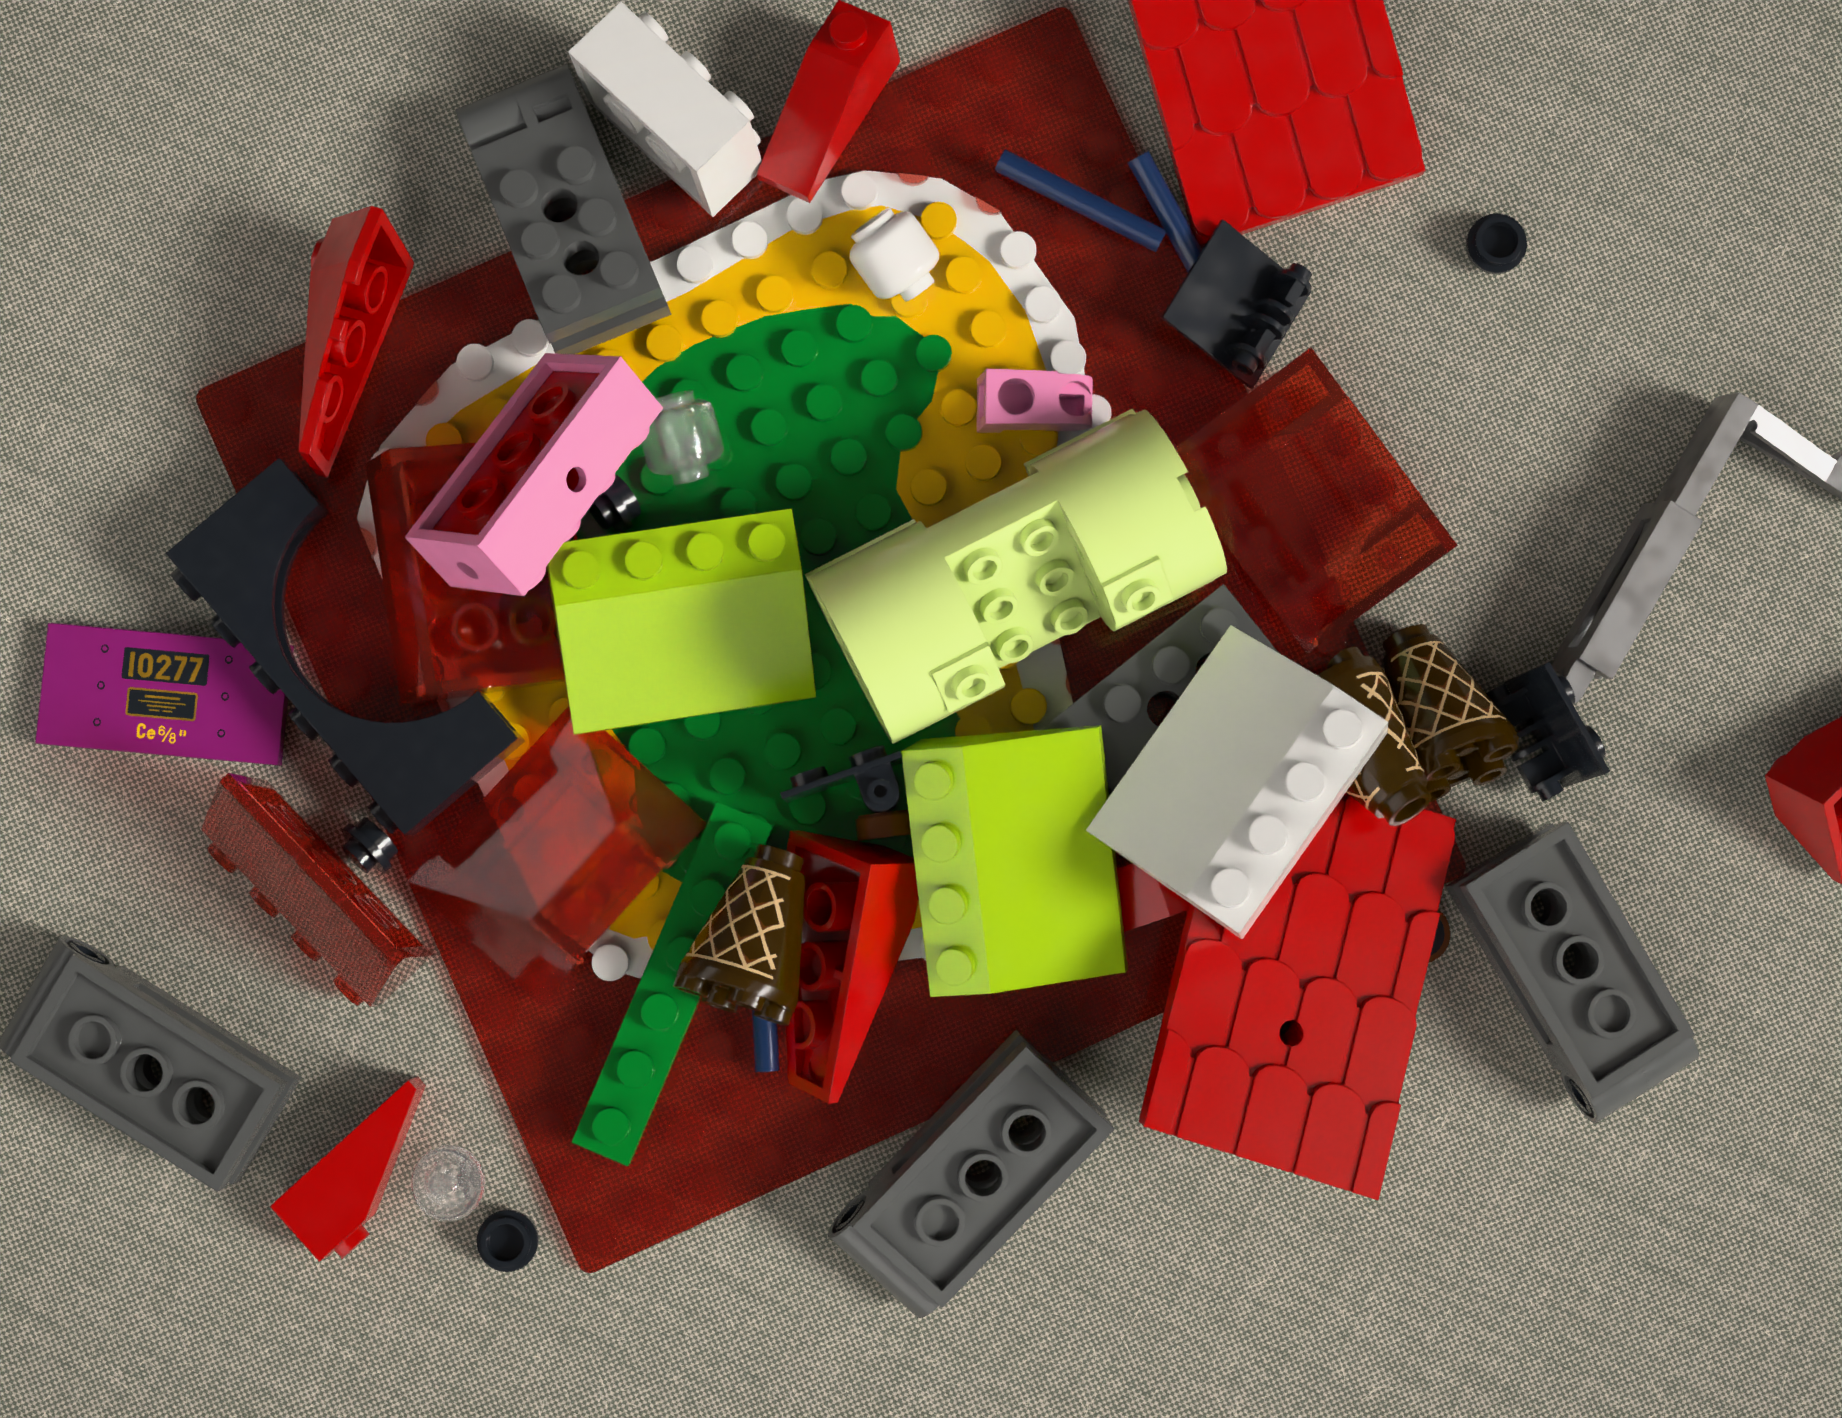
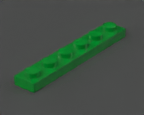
(658, 1011)

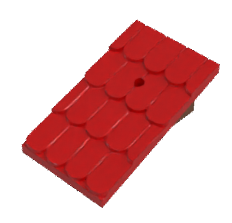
(1276, 105)
(1308, 1022)

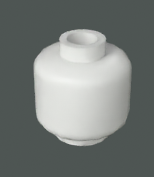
(894, 255)

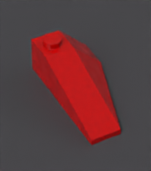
(351, 302)
(1808, 795)
(853, 932)

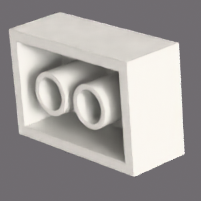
(668, 107)

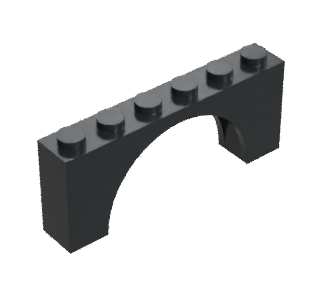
(242, 570)

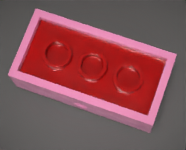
(535, 473)

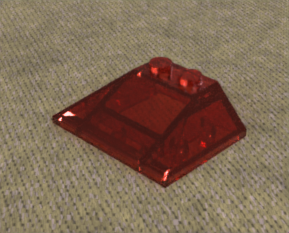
(1311, 501)
(556, 854)

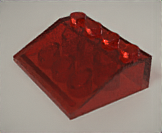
(442, 635)
(312, 888)

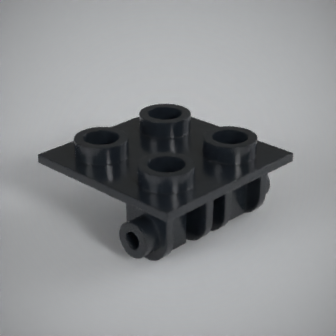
(1237, 303)
(1568, 746)
(869, 768)

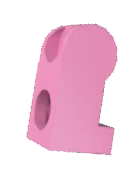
(1033, 401)

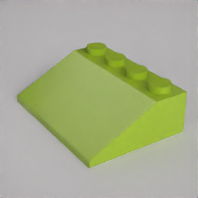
(682, 621)
(1006, 862)

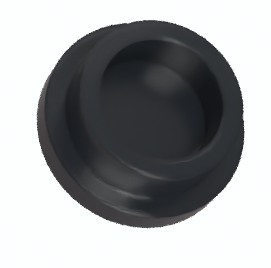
(1496, 243)
(616, 507)
(368, 846)
(507, 1240)

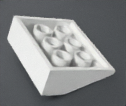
(1238, 779)

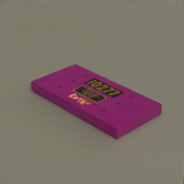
(157, 696)

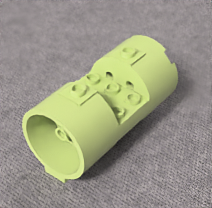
(1086, 536)

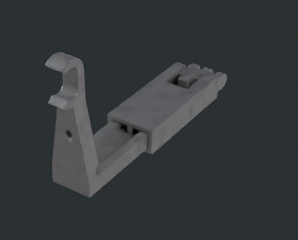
(1667, 527)

